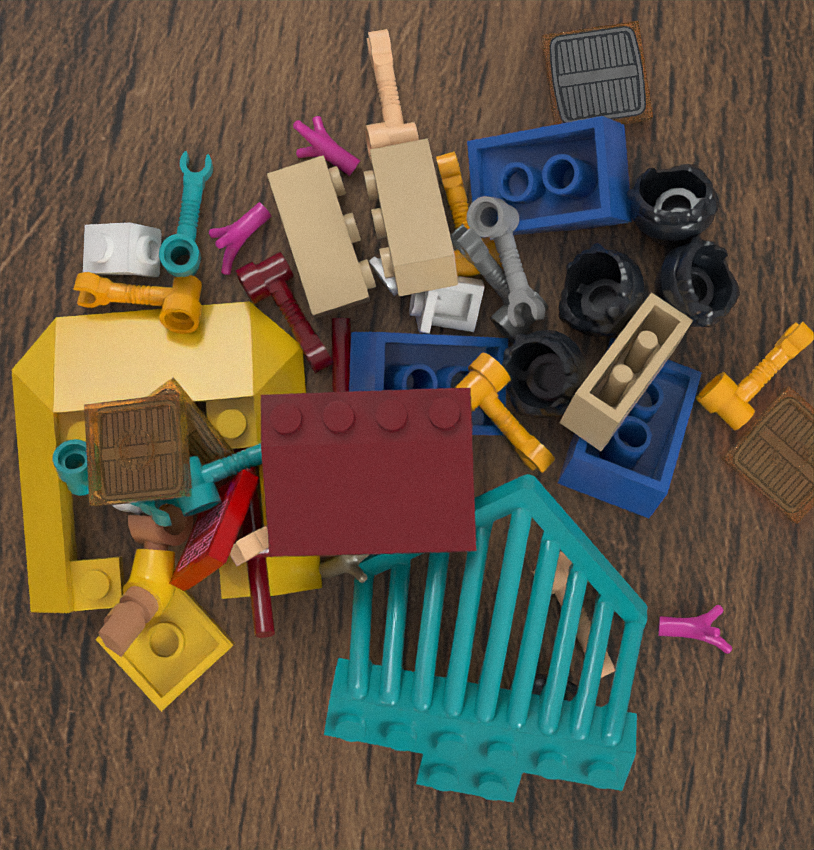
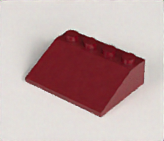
(369, 472)

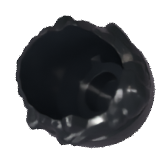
(673, 204)
(698, 282)
(601, 292)
(543, 373)

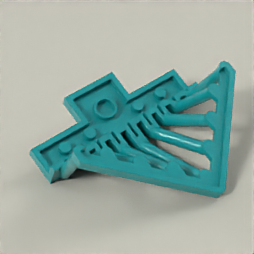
(484, 735)

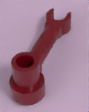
(270, 279)

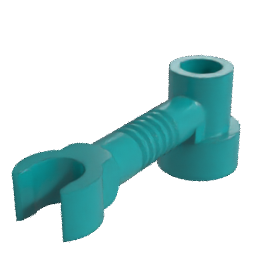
(184, 241)
(71, 467)
(204, 477)

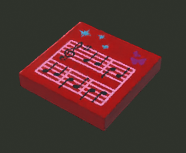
(215, 532)

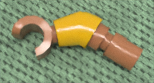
(148, 586)

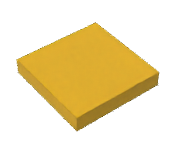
(173, 649)

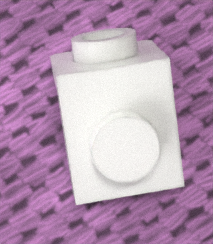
(122, 249)
(448, 307)

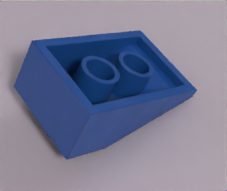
(556, 175)
(421, 362)
(644, 450)

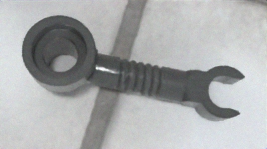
(477, 253)

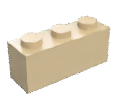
(411, 218)
(321, 236)
(625, 371)

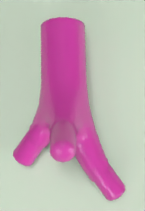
(324, 145)
(235, 235)
(695, 628)

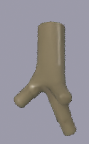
(343, 564)

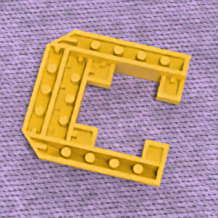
(128, 356)

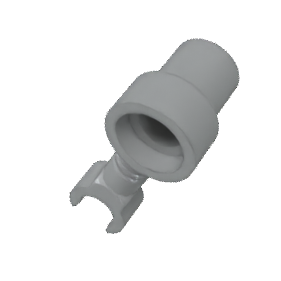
(483, 220)

